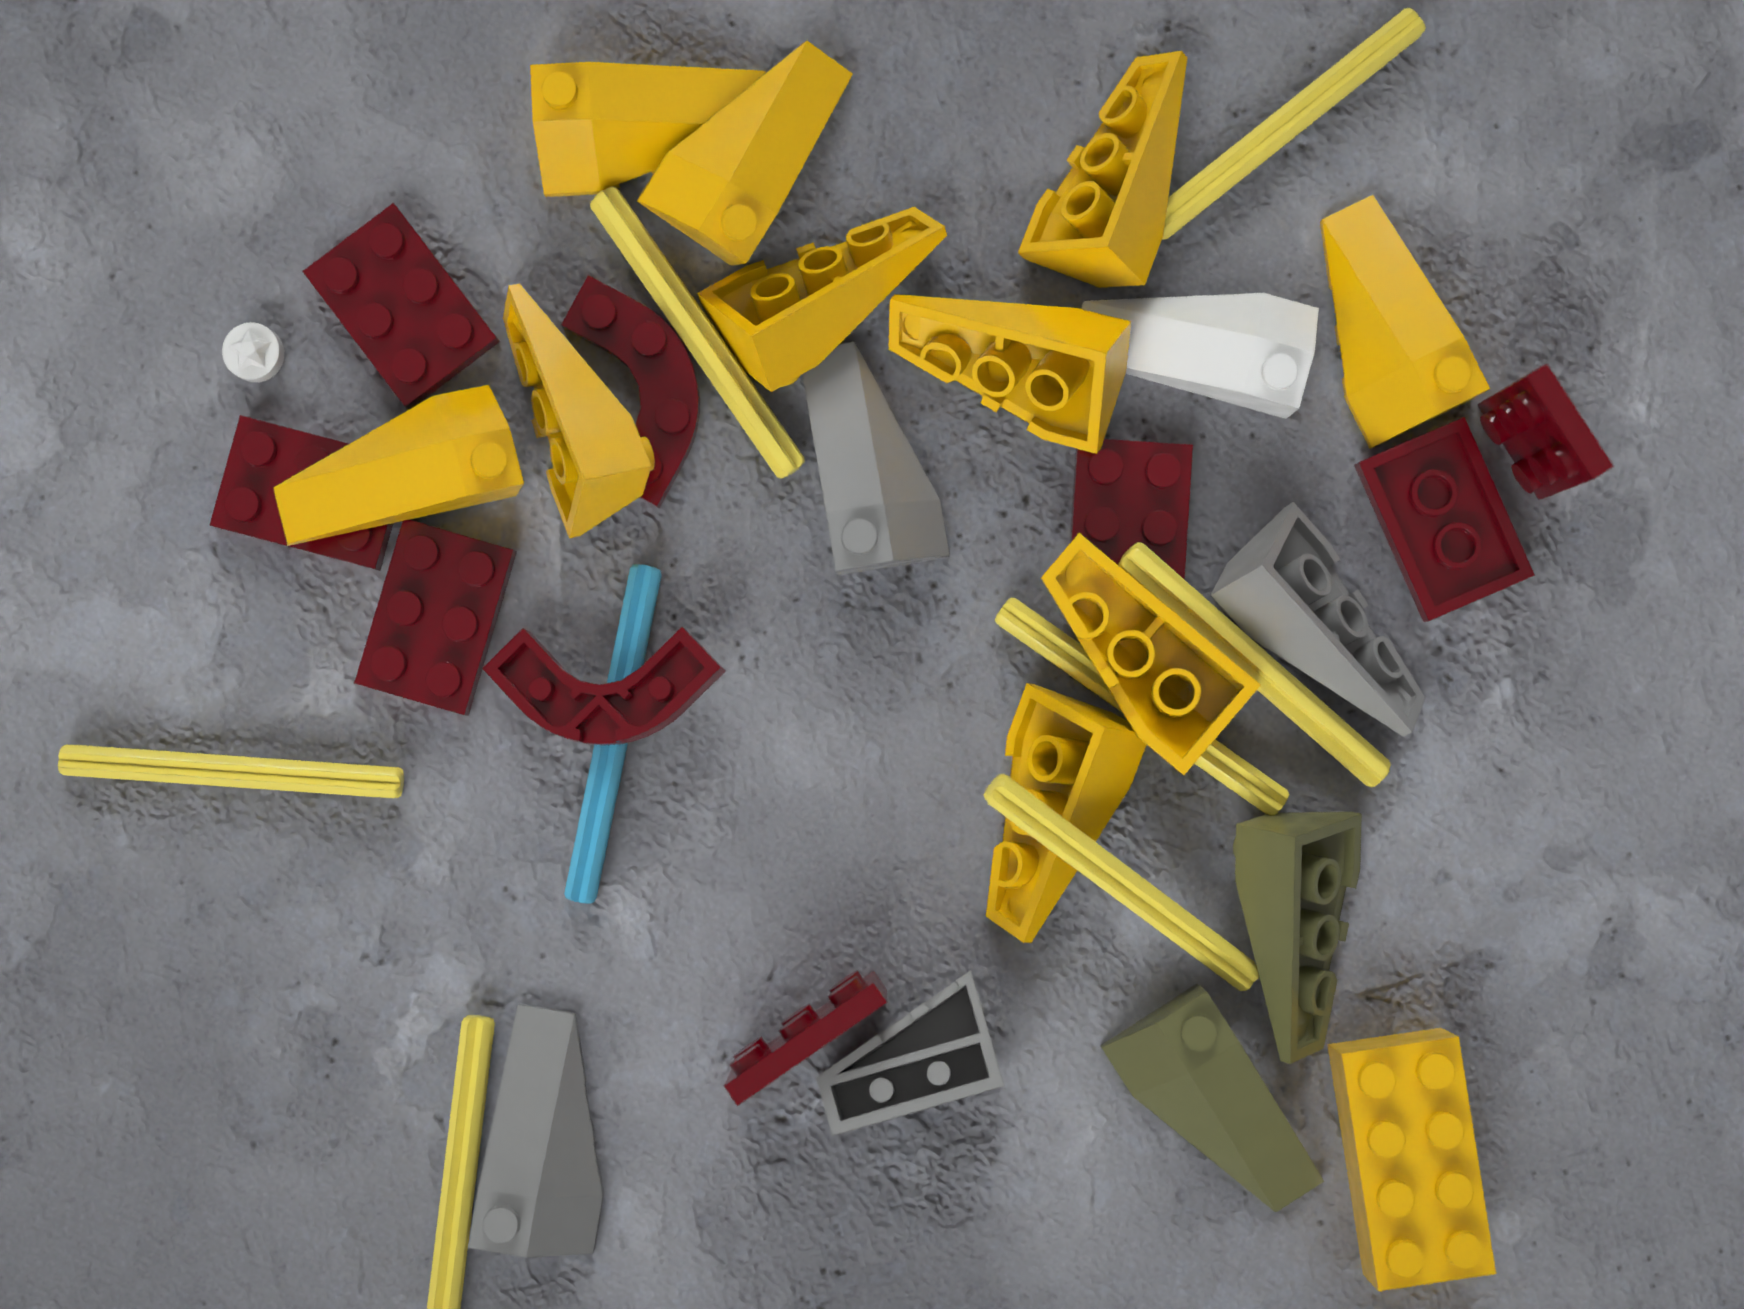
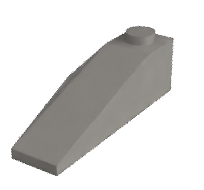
(870, 479)
(1299, 609)
(540, 1163)

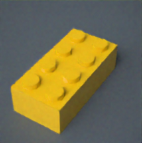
(1411, 1159)

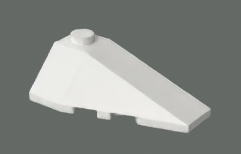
(1223, 347)

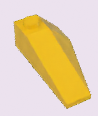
(742, 162)
(1394, 333)
(1081, 768)

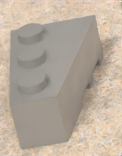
(916, 1064)

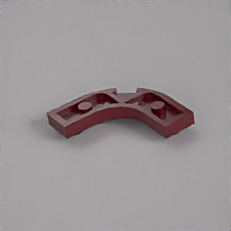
(659, 366)
(609, 711)

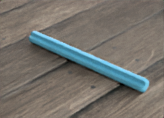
(608, 760)

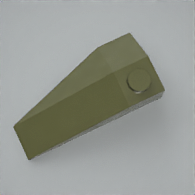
(1292, 896)
(1205, 1088)

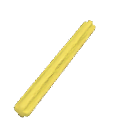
(1292, 119)
(697, 332)
(1073, 660)
(1276, 682)
(231, 771)
(1121, 882)
(461, 1162)

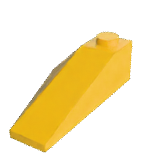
(619, 119)
(1115, 198)
(801, 310)
(1035, 361)
(591, 436)
(419, 464)
(1156, 666)

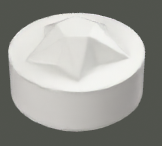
(253, 352)

